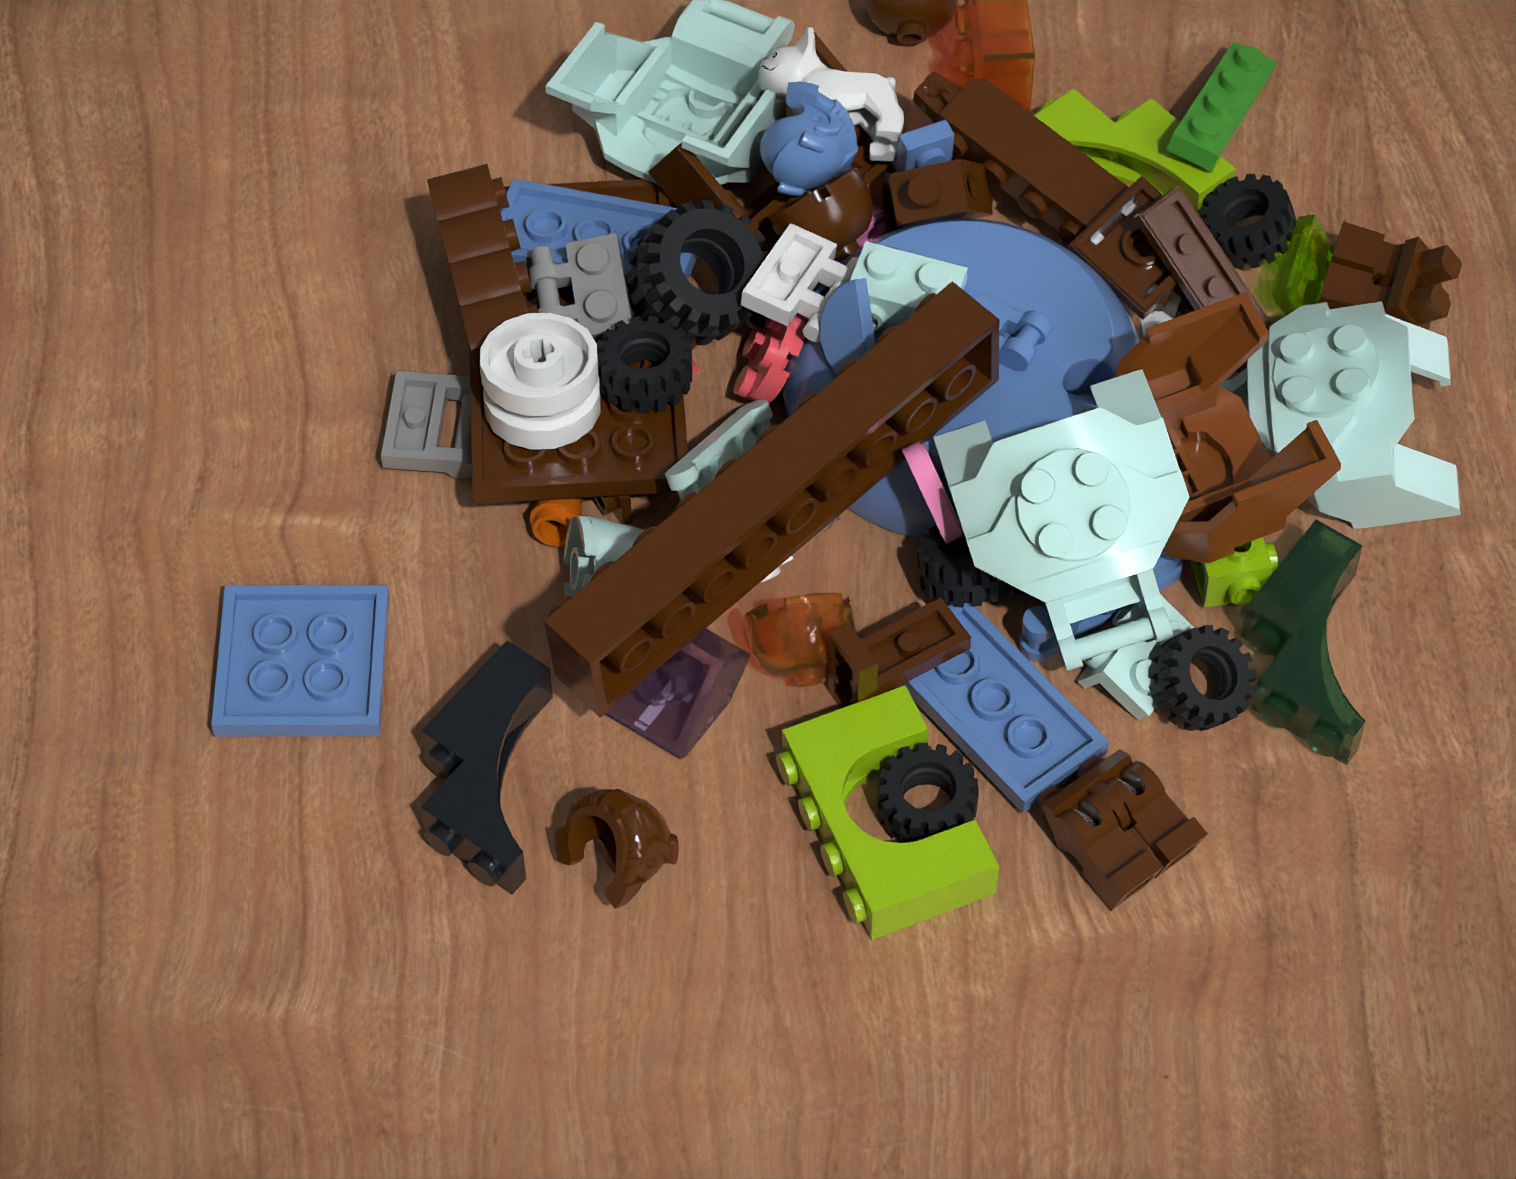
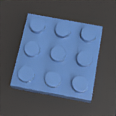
(301, 660)

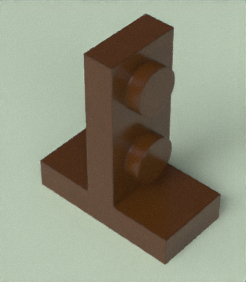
(893, 653)

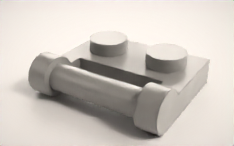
(417, 424)

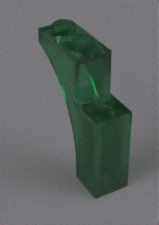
(1291, 624)

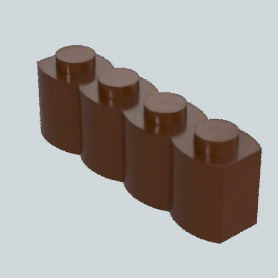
(480, 251)

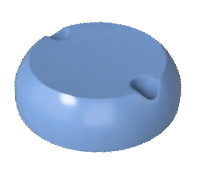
(1028, 274)

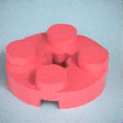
(768, 357)

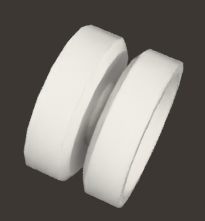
(540, 380)

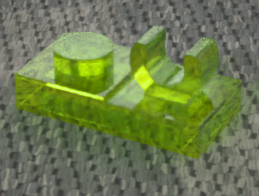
(1302, 266)

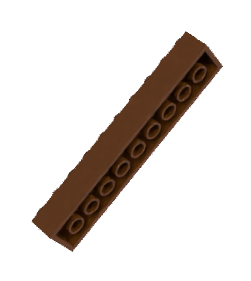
(772, 499)

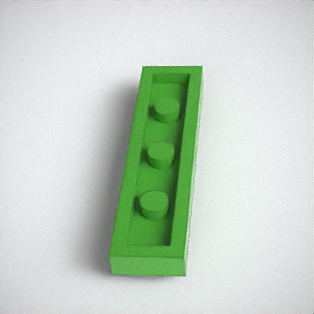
(1222, 106)

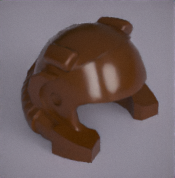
(630, 836)

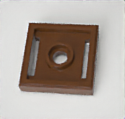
(1113, 258)

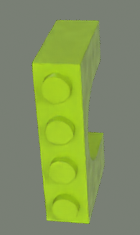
(884, 880)

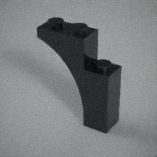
(471, 750)

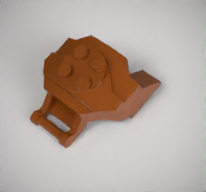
(1227, 470)

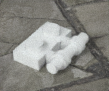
(790, 274)

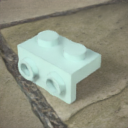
(901, 281)
(1126, 669)

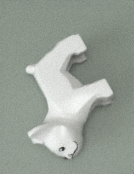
(865, 96)

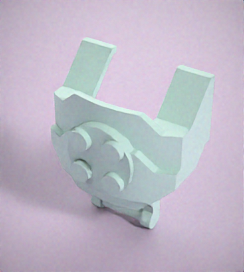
(679, 89)
(1355, 379)
(1075, 511)

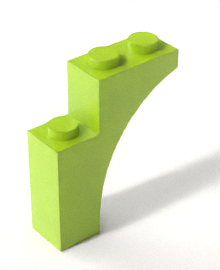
(1133, 145)

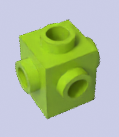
(1237, 576)

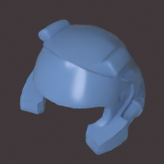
(810, 146)

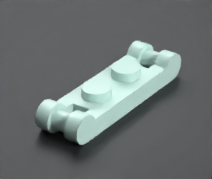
(725, 443)

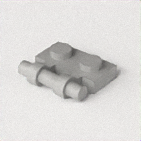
(597, 281)

